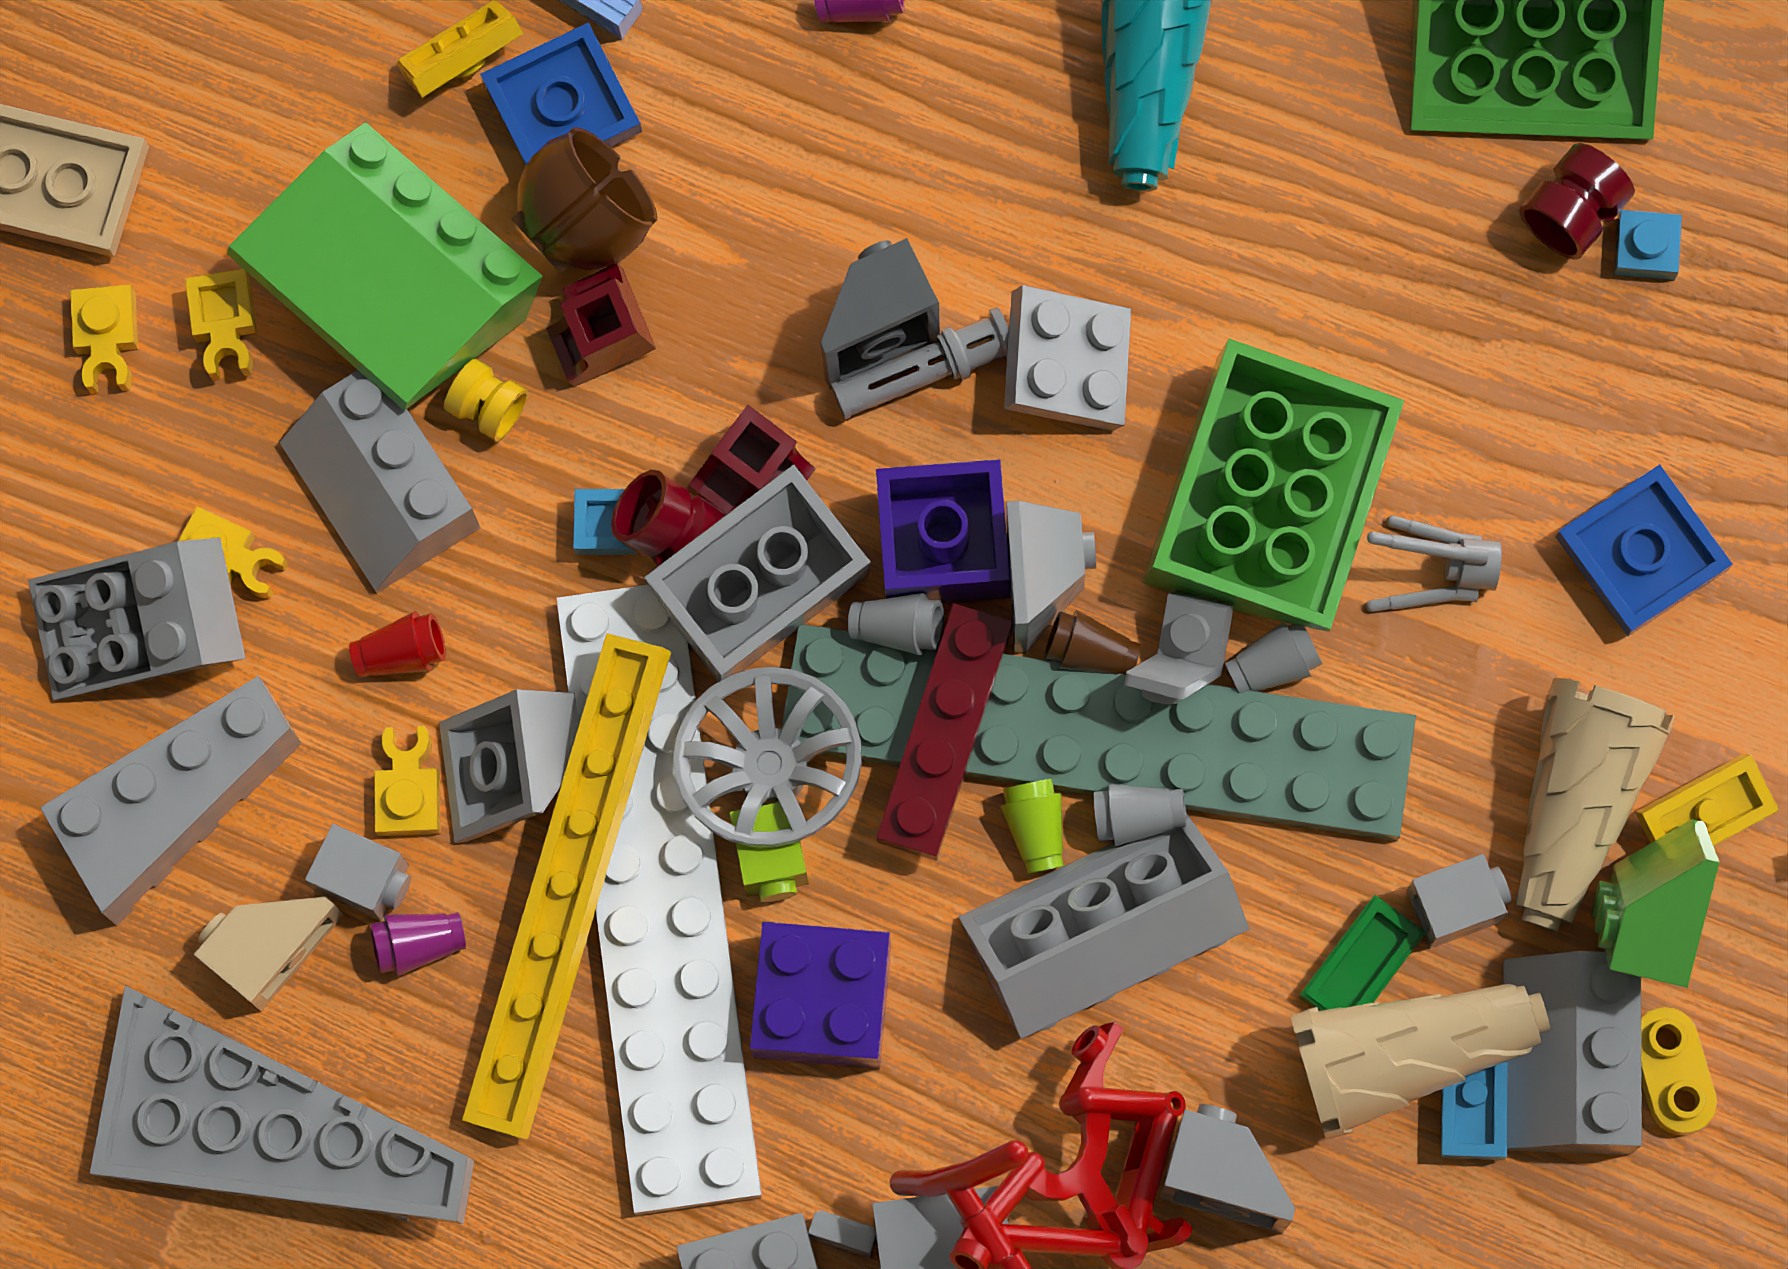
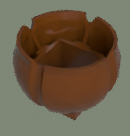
(581, 205)

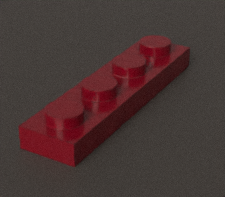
(944, 732)

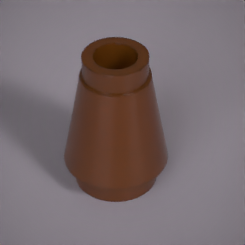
(1089, 646)

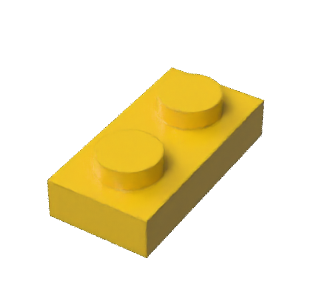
(1723, 799)

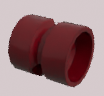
(1570, 209)
(660, 516)

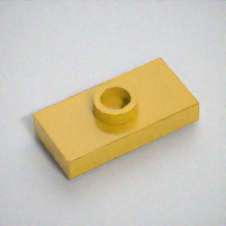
(459, 48)

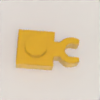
(221, 313)
(104, 326)
(235, 545)
(407, 795)

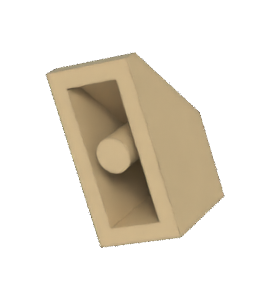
(265, 943)

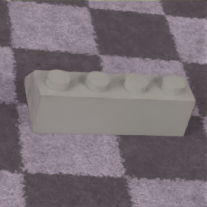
(1103, 925)

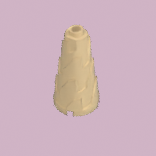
(1583, 789)
(1394, 1052)

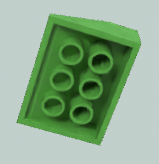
(1536, 67)
(387, 266)
(1274, 488)

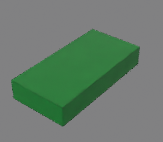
(1363, 959)

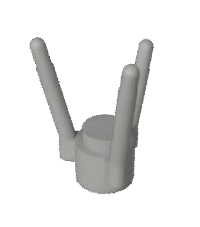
(1468, 561)

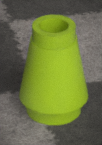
(1035, 823)

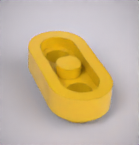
(1674, 1070)

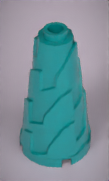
(1148, 82)

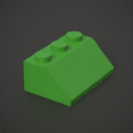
(1658, 905)

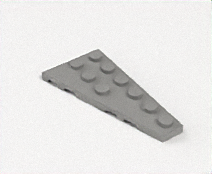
(231, 1121)

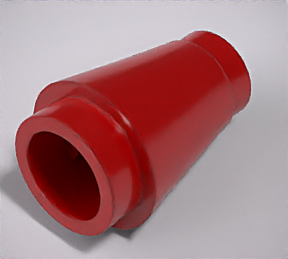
(400, 647)

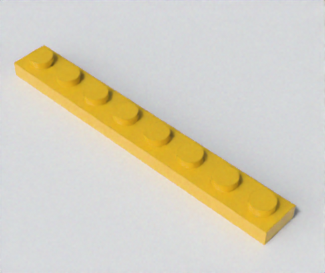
(566, 886)

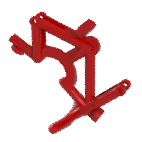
(1119, 1227)

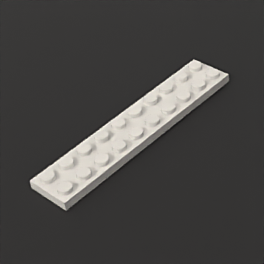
(666, 943)

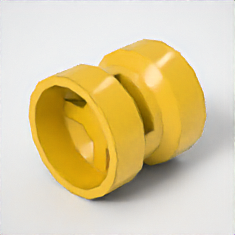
(486, 400)

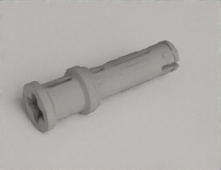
(855, 395)

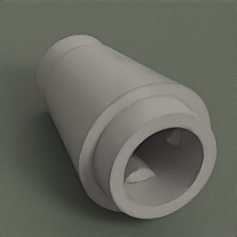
(899, 622)
(1275, 659)
(1137, 812)

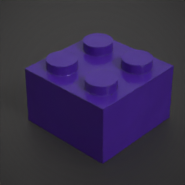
(944, 531)
(821, 995)

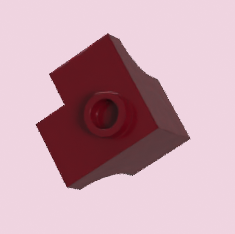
(599, 326)
(746, 461)

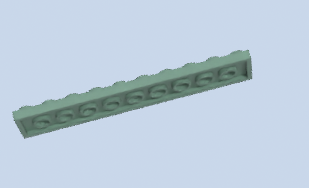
(1087, 730)

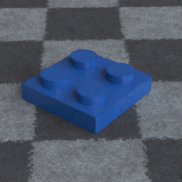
(559, 89)
(1643, 550)

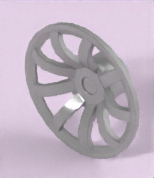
(770, 760)

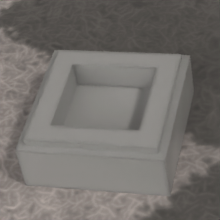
(843, 1234)

